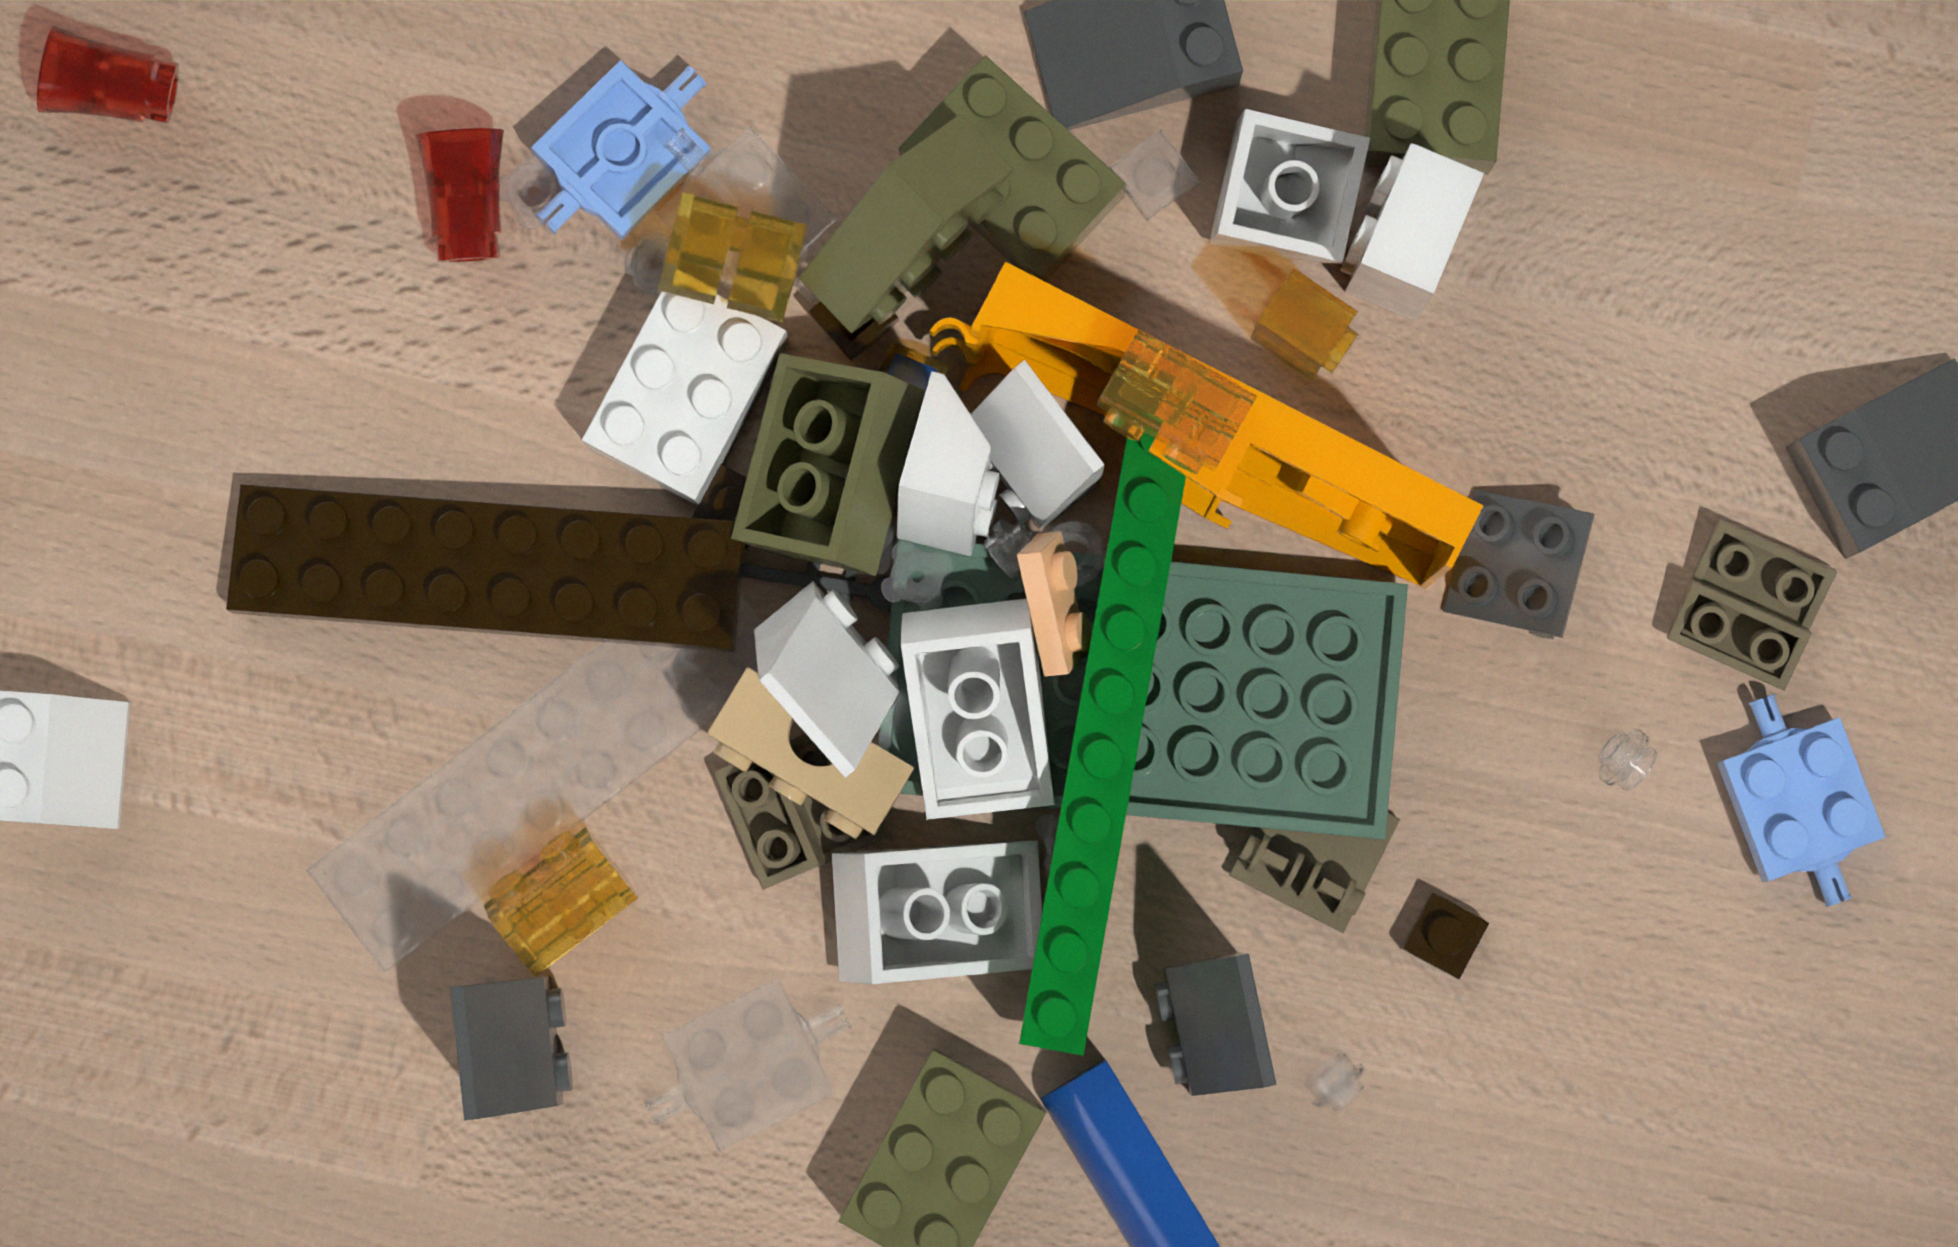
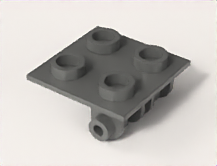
(1520, 564)

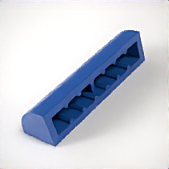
(1125, 1162)

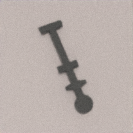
(846, 587)

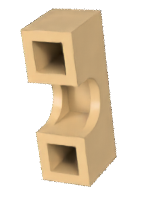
(758, 731)

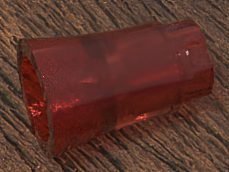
(104, 80)
(463, 191)

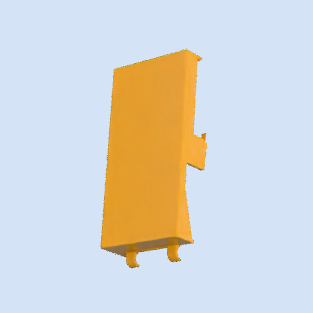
(1275, 467)

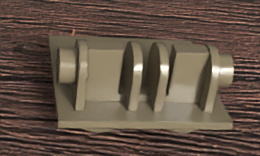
(1312, 870)

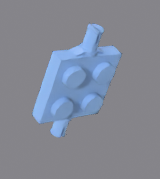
(613, 152)
(1801, 800)

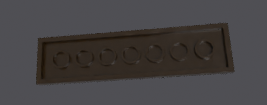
(486, 568)

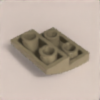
(1751, 604)
(779, 833)

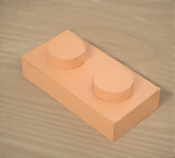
(1049, 586)

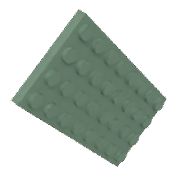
(1259, 701)

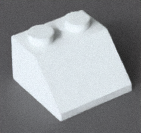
(1289, 189)
(946, 477)
(62, 759)

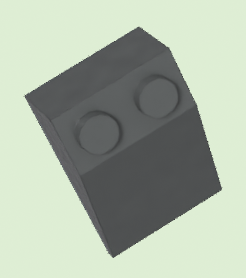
(1130, 55)
(1885, 461)
(1216, 1025)
(510, 1047)

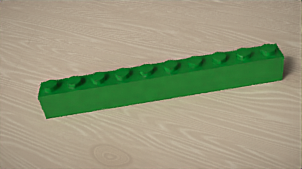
(1103, 752)

